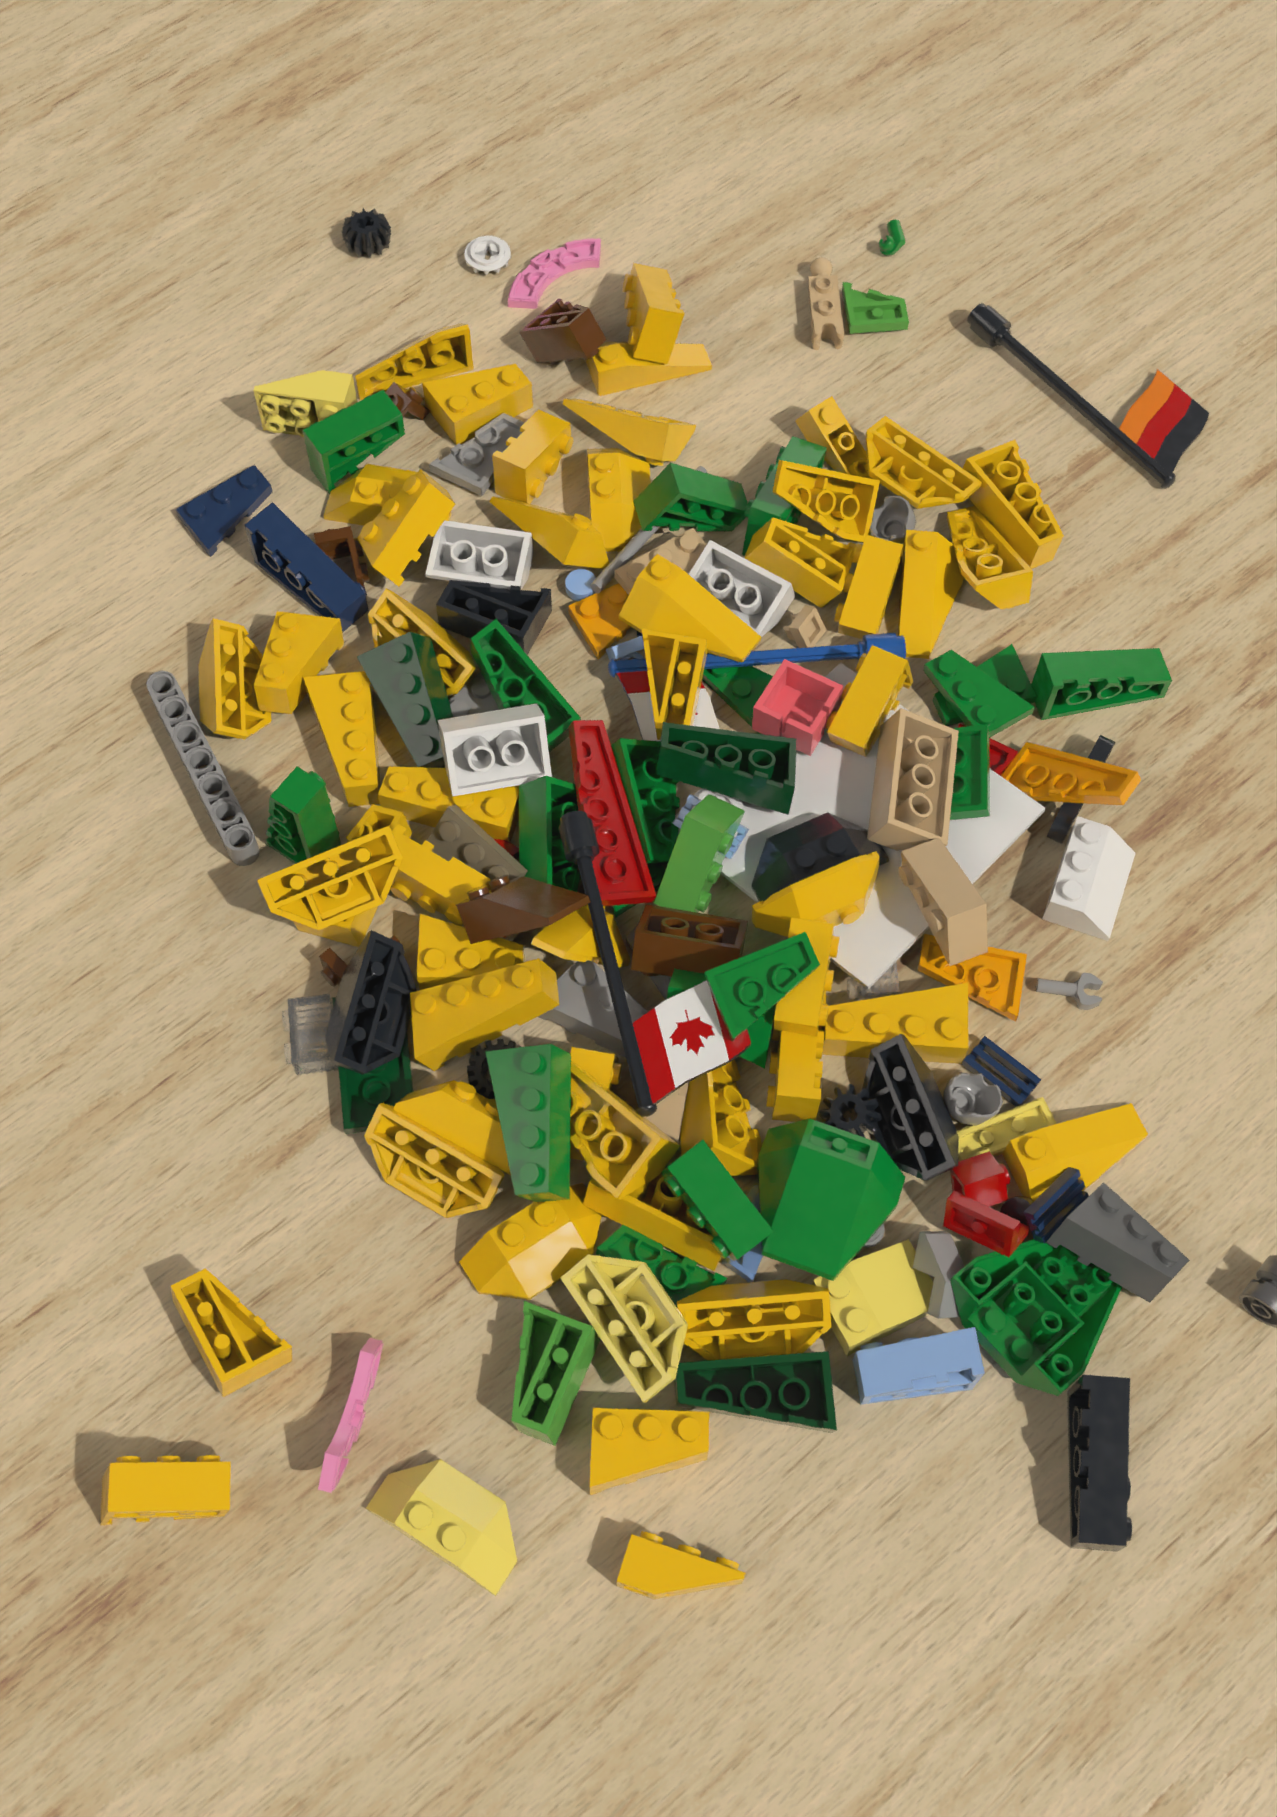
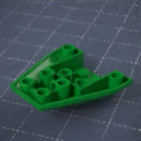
(823, 1194)
(1036, 1312)

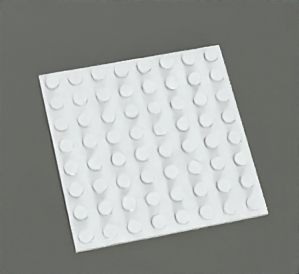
(842, 785)

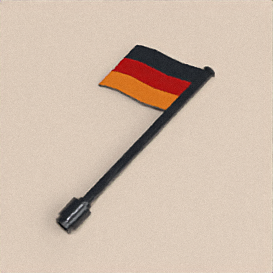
(1154, 429)

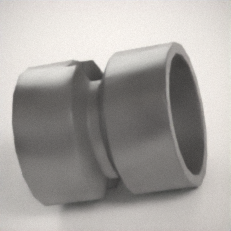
(1261, 1295)

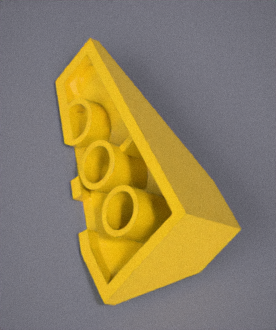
(829, 497)
(563, 535)
(989, 559)
(675, 603)
(613, 1139)
(1083, 1143)

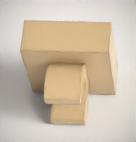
(806, 627)

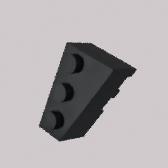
(474, 605)

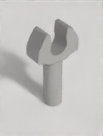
(1075, 990)

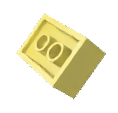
(877, 1296)

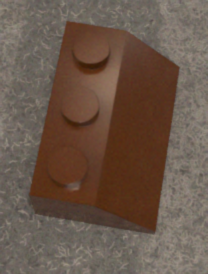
(685, 941)

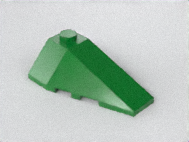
(649, 797)

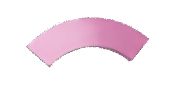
(548, 267)
(352, 1417)

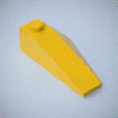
(424, 360)
(616, 370)
(646, 436)
(927, 589)
(576, 940)
(719, 1117)

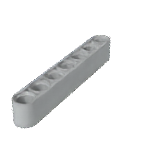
(208, 778)

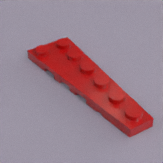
(621, 863)

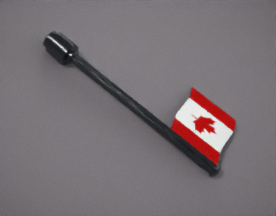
(678, 1036)

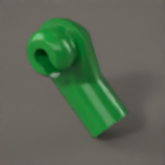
(894, 240)

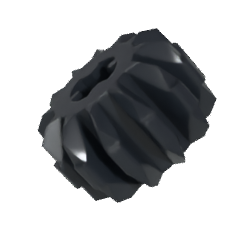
(366, 232)
(844, 1102)

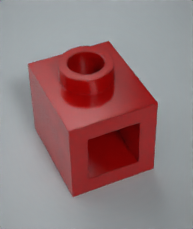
(981, 1179)

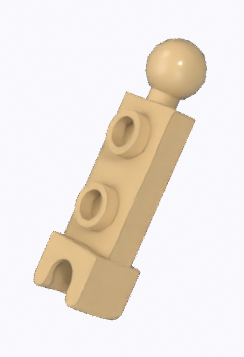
(824, 304)

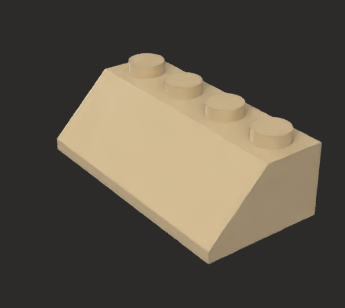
(912, 782)

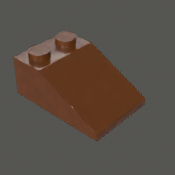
(515, 907)

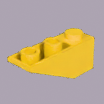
(829, 428)
(667, 1572)

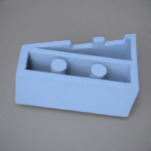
(918, 1367)

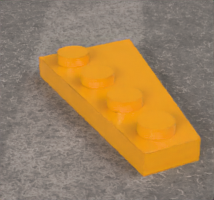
(1070, 778)

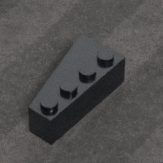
(1099, 1462)

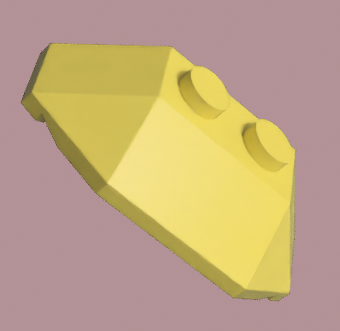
(631, 1319)
(450, 1520)

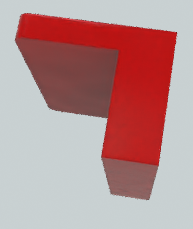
(983, 1224)

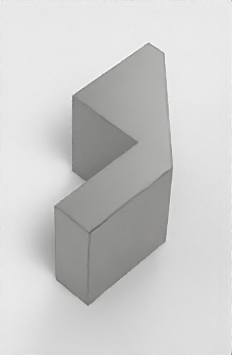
(939, 1258)

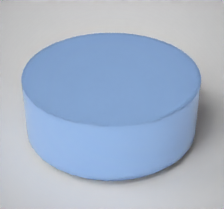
(578, 584)

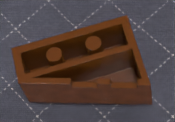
(563, 333)

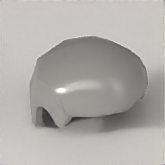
(893, 519)
(972, 1099)

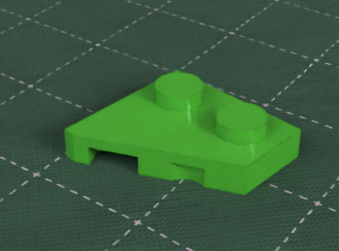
(873, 311)

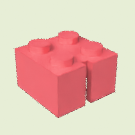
(797, 706)

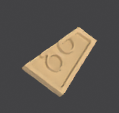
(681, 551)

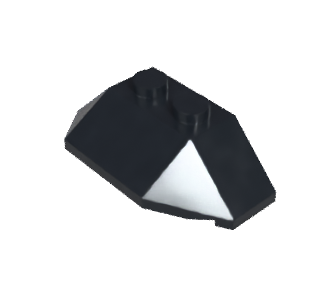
(808, 851)
(371, 1006)
(914, 1116)

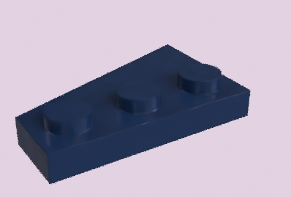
(220, 509)

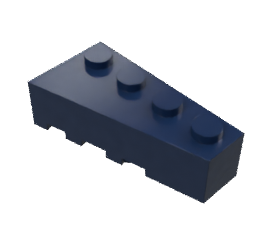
(303, 567)

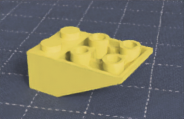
(303, 400)

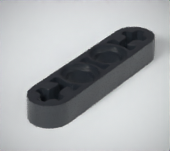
(1069, 811)

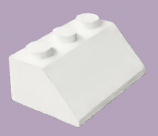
(480, 555)
(743, 587)
(494, 749)
(1090, 879)

